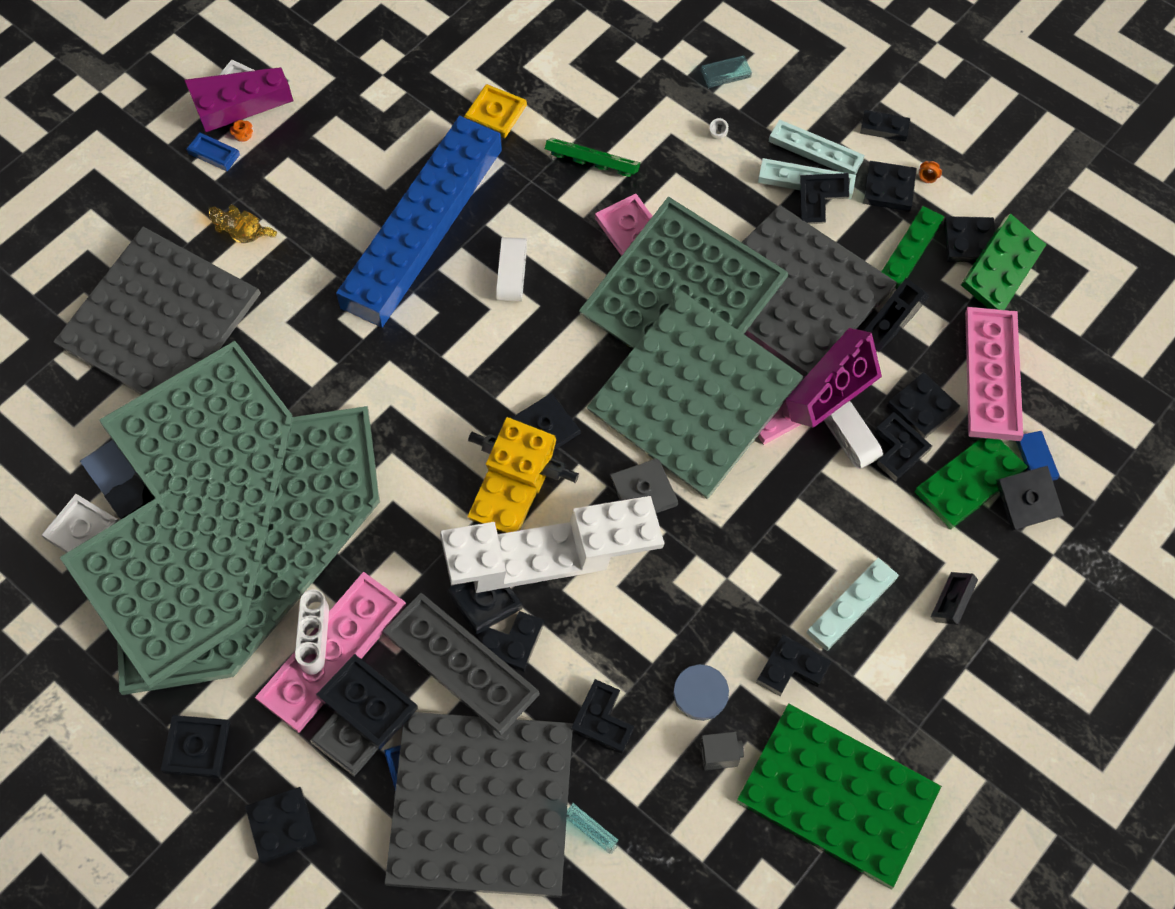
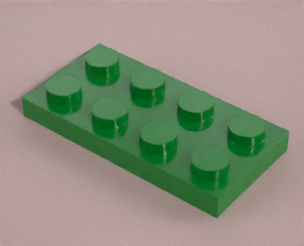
(1003, 264)
(969, 480)

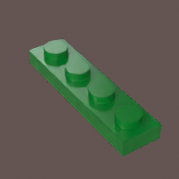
(583, 154)
(912, 245)

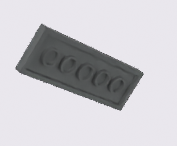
(461, 663)

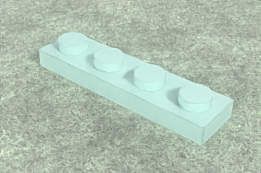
(816, 148)
(788, 174)
(852, 604)

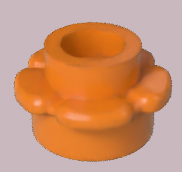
(241, 130)
(929, 176)

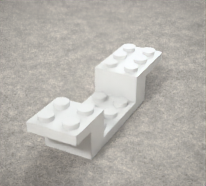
(553, 550)

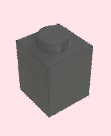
(721, 750)

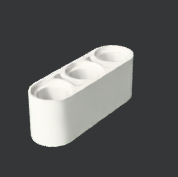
(511, 269)
(854, 436)
(310, 619)

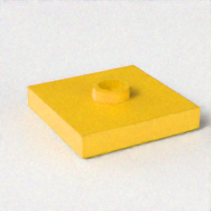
(496, 109)

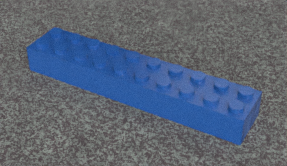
(419, 222)

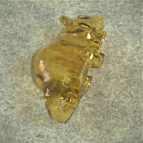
(241, 227)

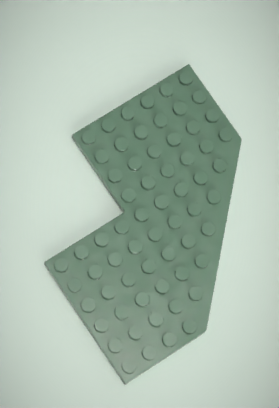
(319, 503)
(189, 560)

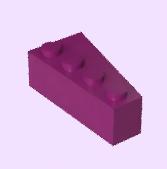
(238, 95)
(835, 379)

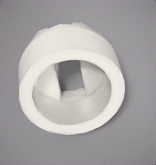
(714, 127)

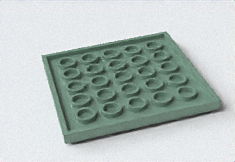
(688, 255)
(694, 393)

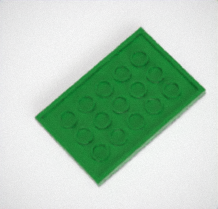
(839, 795)

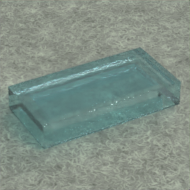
(726, 71)
(592, 829)

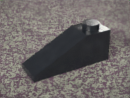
(896, 313)

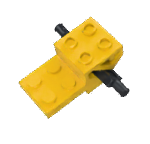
(515, 473)

